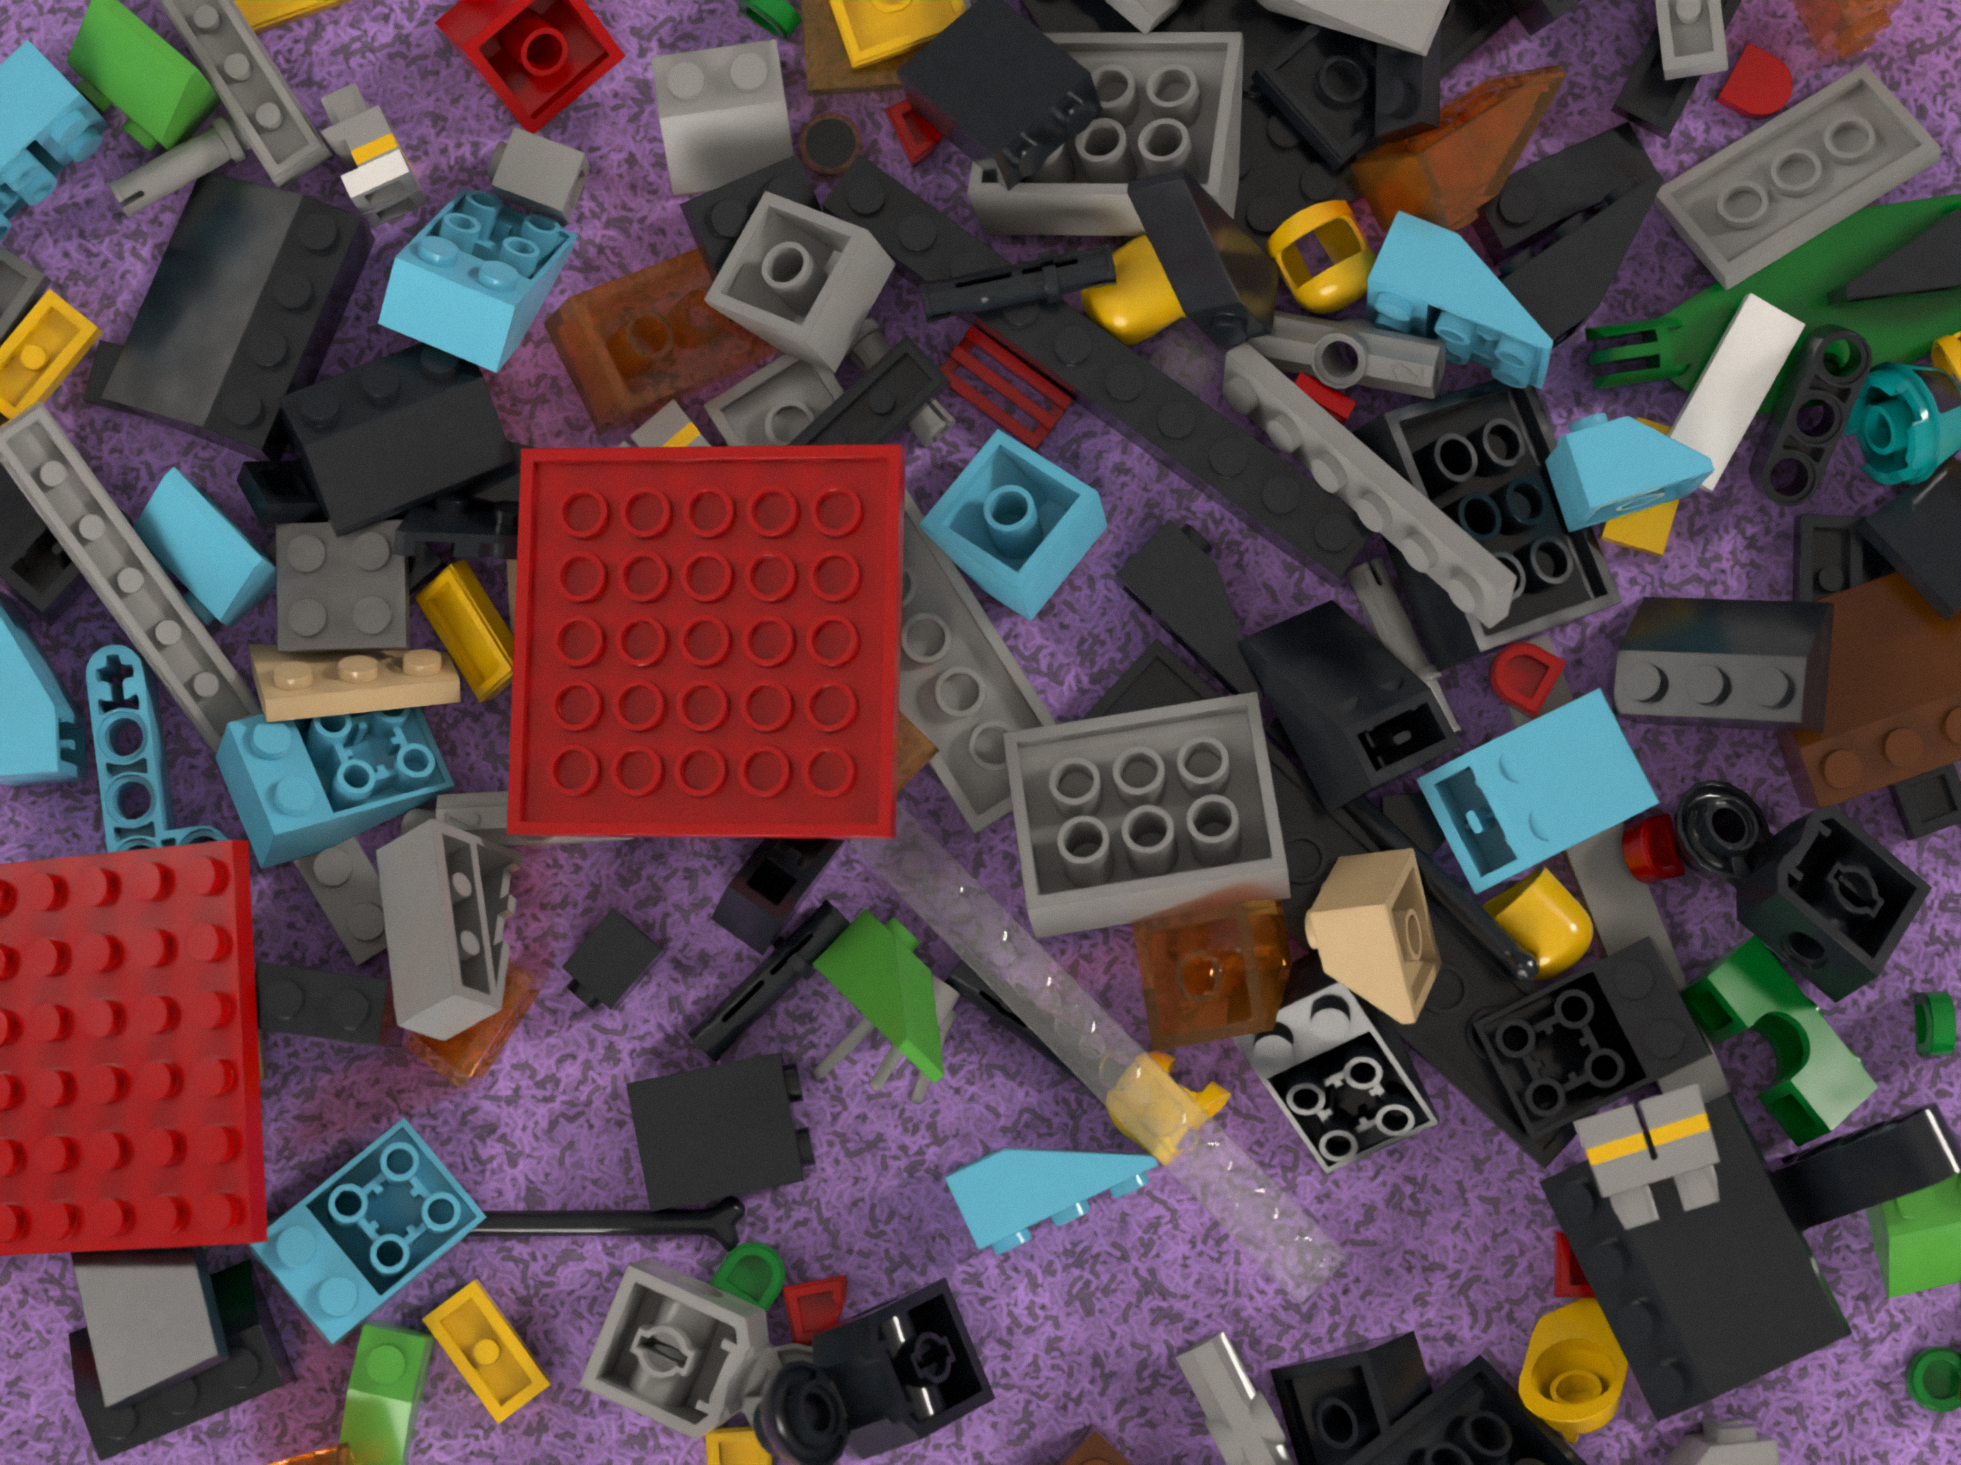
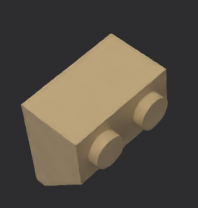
(1377, 931)

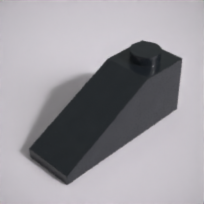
(1558, 188)
(1209, 260)
(1917, 266)
(1187, 598)
(773, 888)

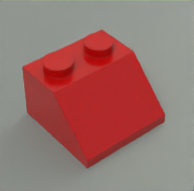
(531, 52)

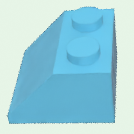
(1620, 469)
(1016, 523)
(204, 551)

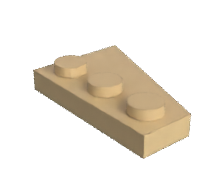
(350, 681)

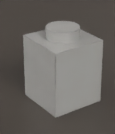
(538, 174)

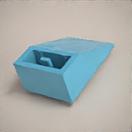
(41, 130)
(475, 278)
(1441, 290)
(38, 717)
(327, 777)
(1537, 791)
(1026, 1185)
(367, 1233)

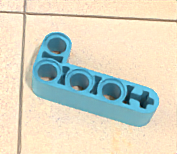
(145, 767)

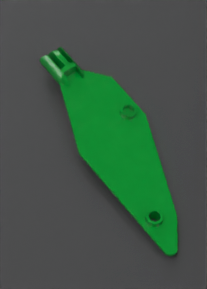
(1797, 284)

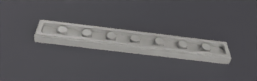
(1622, 905)

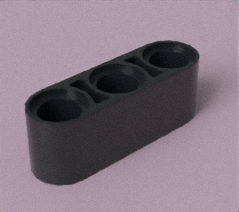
(1815, 446)

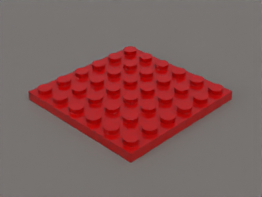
(707, 642)
(129, 1052)

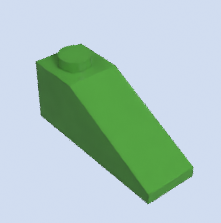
(888, 986)
(386, 1392)

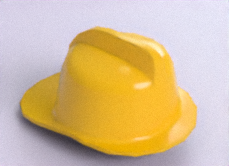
(1573, 1370)

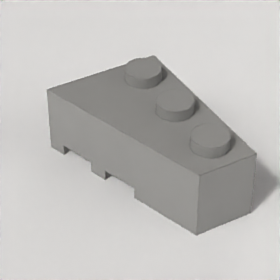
(446, 926)

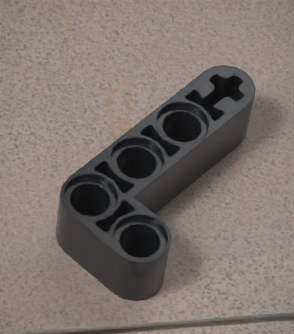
(1869, 1166)

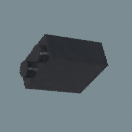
(1000, 91)
(326, 1005)
(720, 1131)

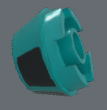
(1906, 422)

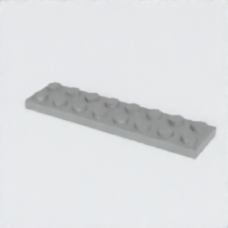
(953, 663)

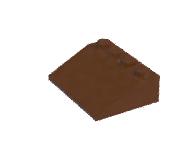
(1888, 696)

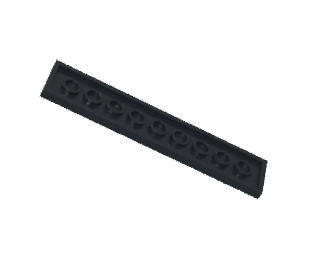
(1470, 978)

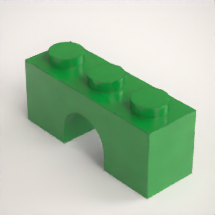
(1815, 1074)

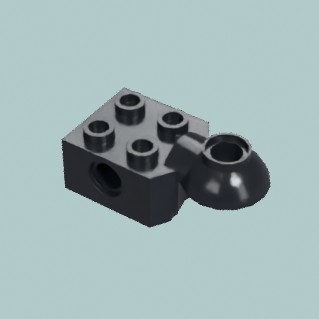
(1810, 892)
(875, 1382)

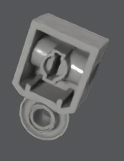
(684, 1351)

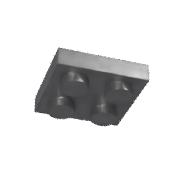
(341, 589)

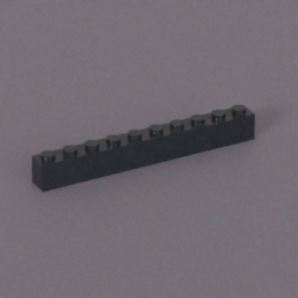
(1112, 381)

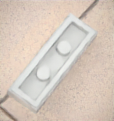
(1735, 382)

